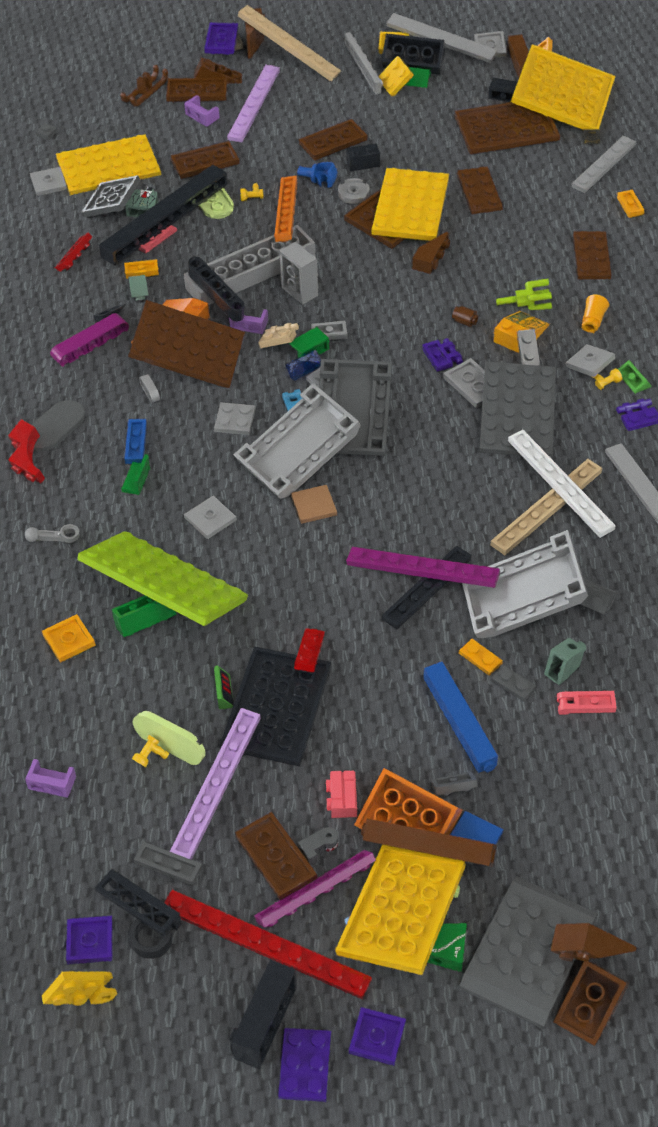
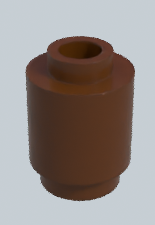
(465, 316)

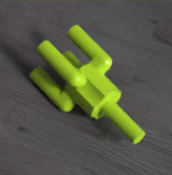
(528, 296)

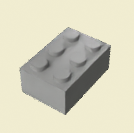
(299, 273)

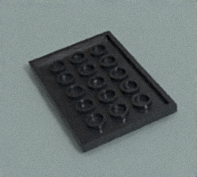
(285, 702)

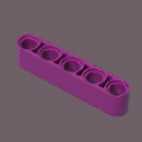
(88, 339)

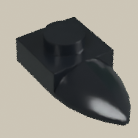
(100, 316)

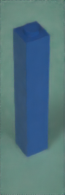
(460, 717)

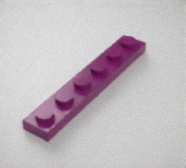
(307, 894)

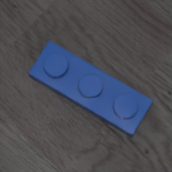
(135, 440)

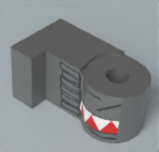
(318, 843)

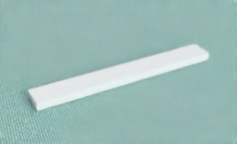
(561, 483)

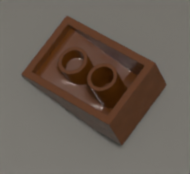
(253, 37)
(586, 942)
(591, 1002)

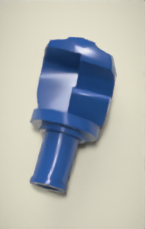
(320, 173)

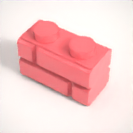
(343, 794)

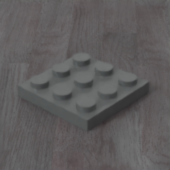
(111, 196)

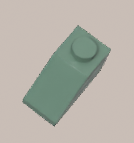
(138, 287)

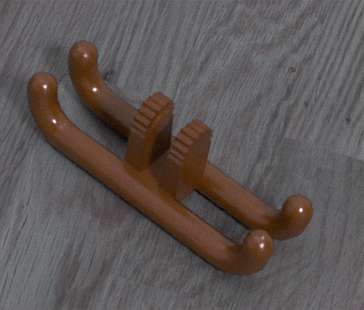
(145, 87)

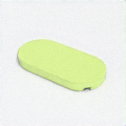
(218, 205)
(170, 737)

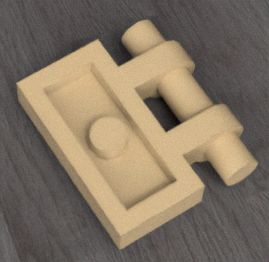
(278, 335)

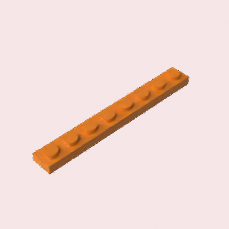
(286, 209)

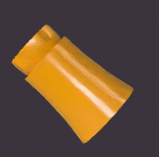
(594, 312)

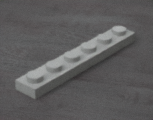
(362, 62)
(603, 164)

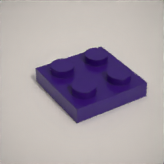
(89, 940)
(377, 1036)

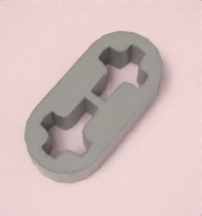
(149, 388)

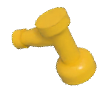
(251, 194)
(615, 376)
(151, 745)

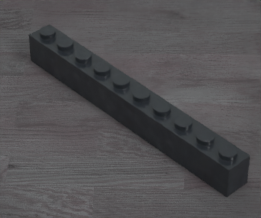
(163, 214)

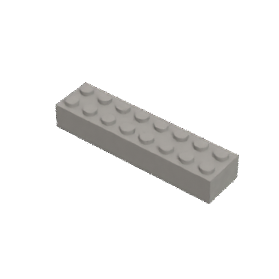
(250, 264)

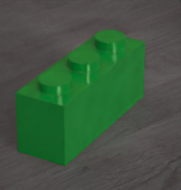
(140, 615)

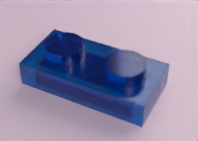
(304, 365)

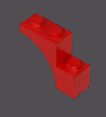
(24, 439)

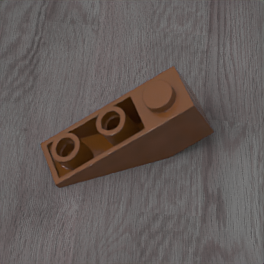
(210, 69)
(428, 255)

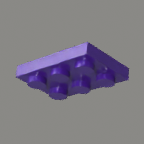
(221, 38)
(305, 1064)

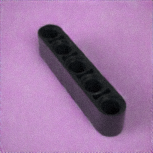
(216, 289)

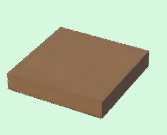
(314, 504)

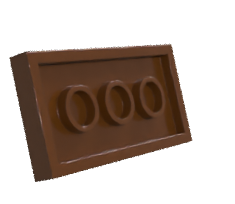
(206, 88)
(333, 139)
(197, 160)
(479, 190)
(591, 255)
(276, 856)

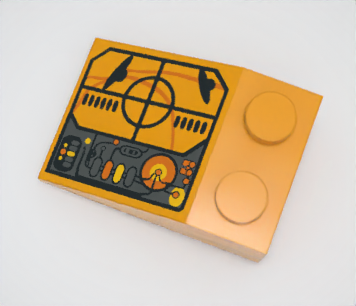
(506, 331)

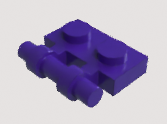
(438, 356)
(638, 419)

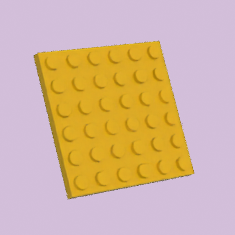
(563, 89)

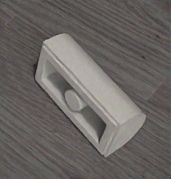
(333, 330)

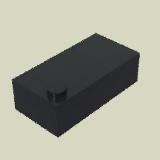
(414, 52)
(264, 1014)

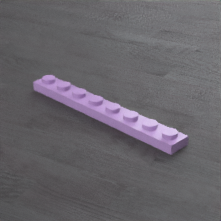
(253, 103)
(215, 784)

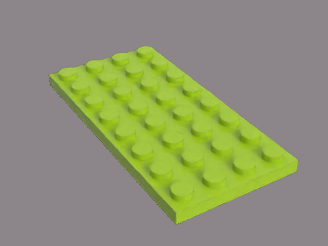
(163, 577)

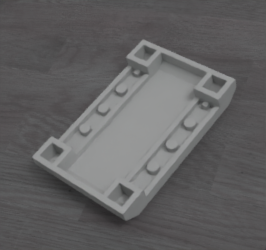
(299, 442)
(528, 588)

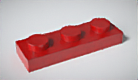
(74, 253)
(309, 650)

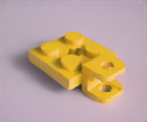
(78, 988)

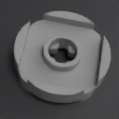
(347, 196)

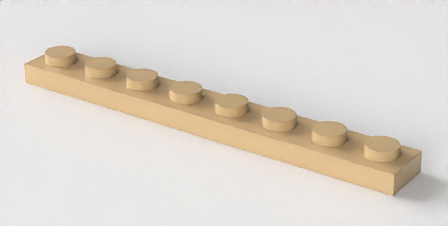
(289, 43)
(542, 510)

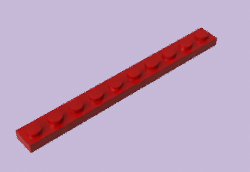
(269, 945)

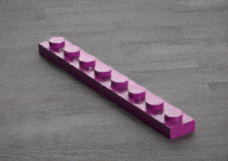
(423, 567)

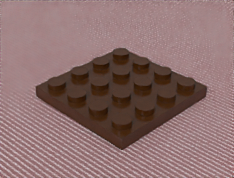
(363, 218)

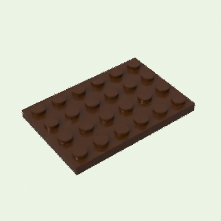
(504, 127)
(187, 344)

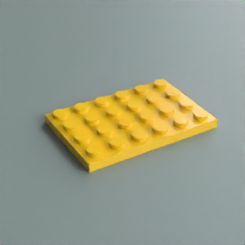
(106, 162)
(410, 204)
(401, 909)

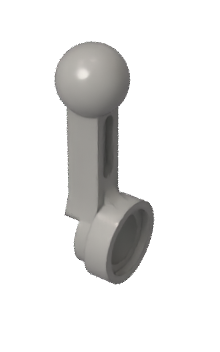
(33, 534)

